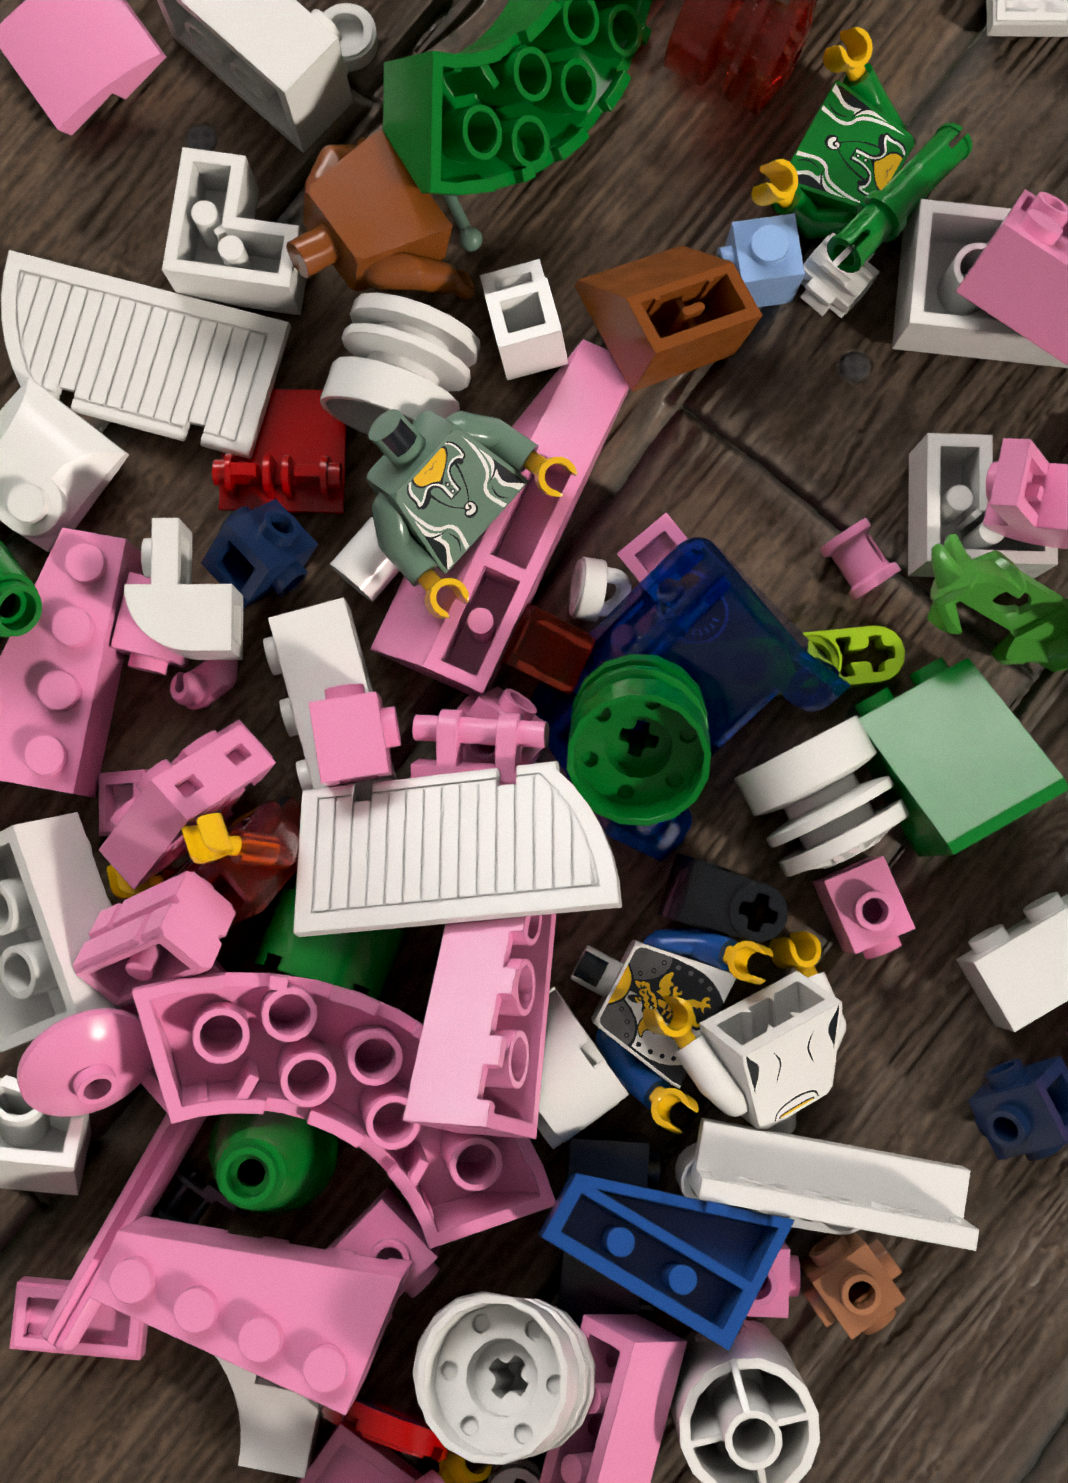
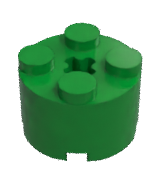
(339, 959)

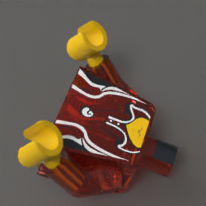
(241, 859)

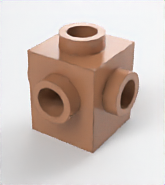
(839, 1263)

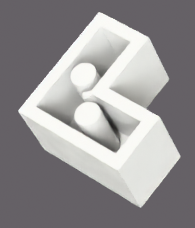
(219, 248)
(951, 498)

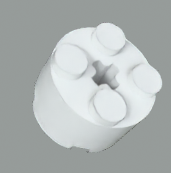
(575, 1077)

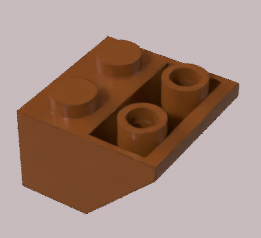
(669, 313)

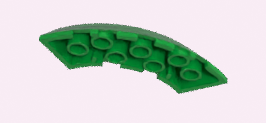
(512, 95)

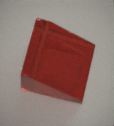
(548, 650)

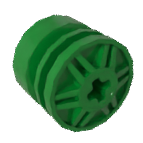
(645, 772)

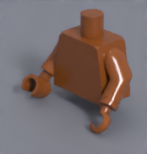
(374, 224)

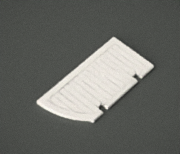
(141, 352)
(450, 852)

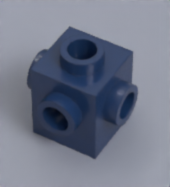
(260, 552)
(1024, 1108)

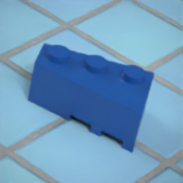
(670, 1249)

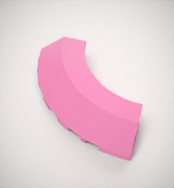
(344, 1068)

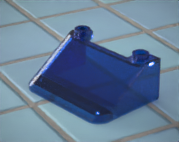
(729, 641)

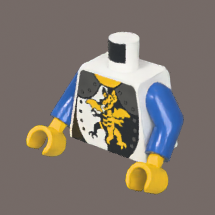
(669, 963)

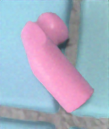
(204, 683)

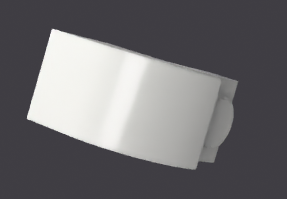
(524, 319)
(180, 615)

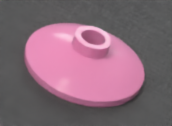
(84, 1063)

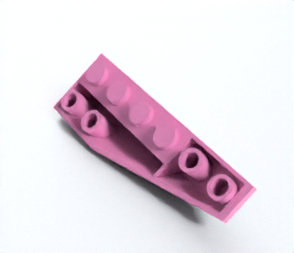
(512, 554)

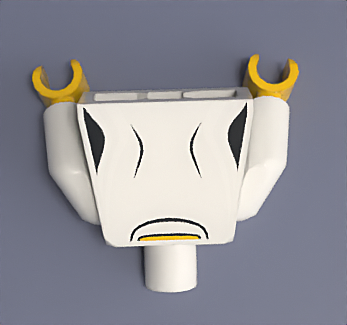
(769, 1049)

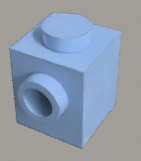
(766, 257)

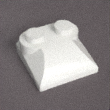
(50, 465)

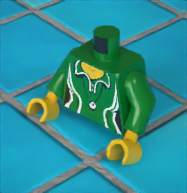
(846, 152)

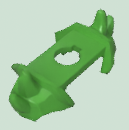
(1035, 628)

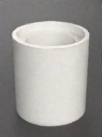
(364, 564)

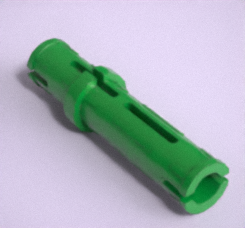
(885, 212)

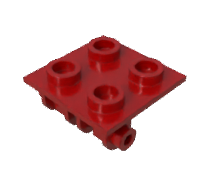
(294, 460)

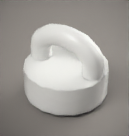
(589, 589)

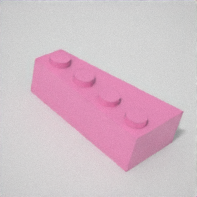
(485, 1029)
(257, 1302)

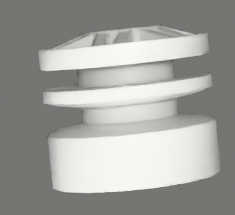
(401, 361)
(823, 798)
(468, 1380)

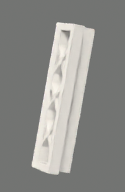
(832, 1183)

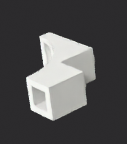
(275, 1424)

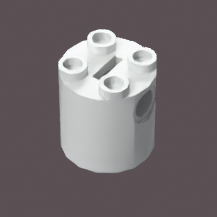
(744, 1410)

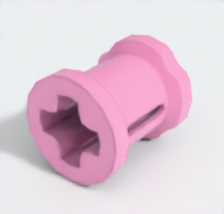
(859, 559)

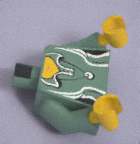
(445, 488)

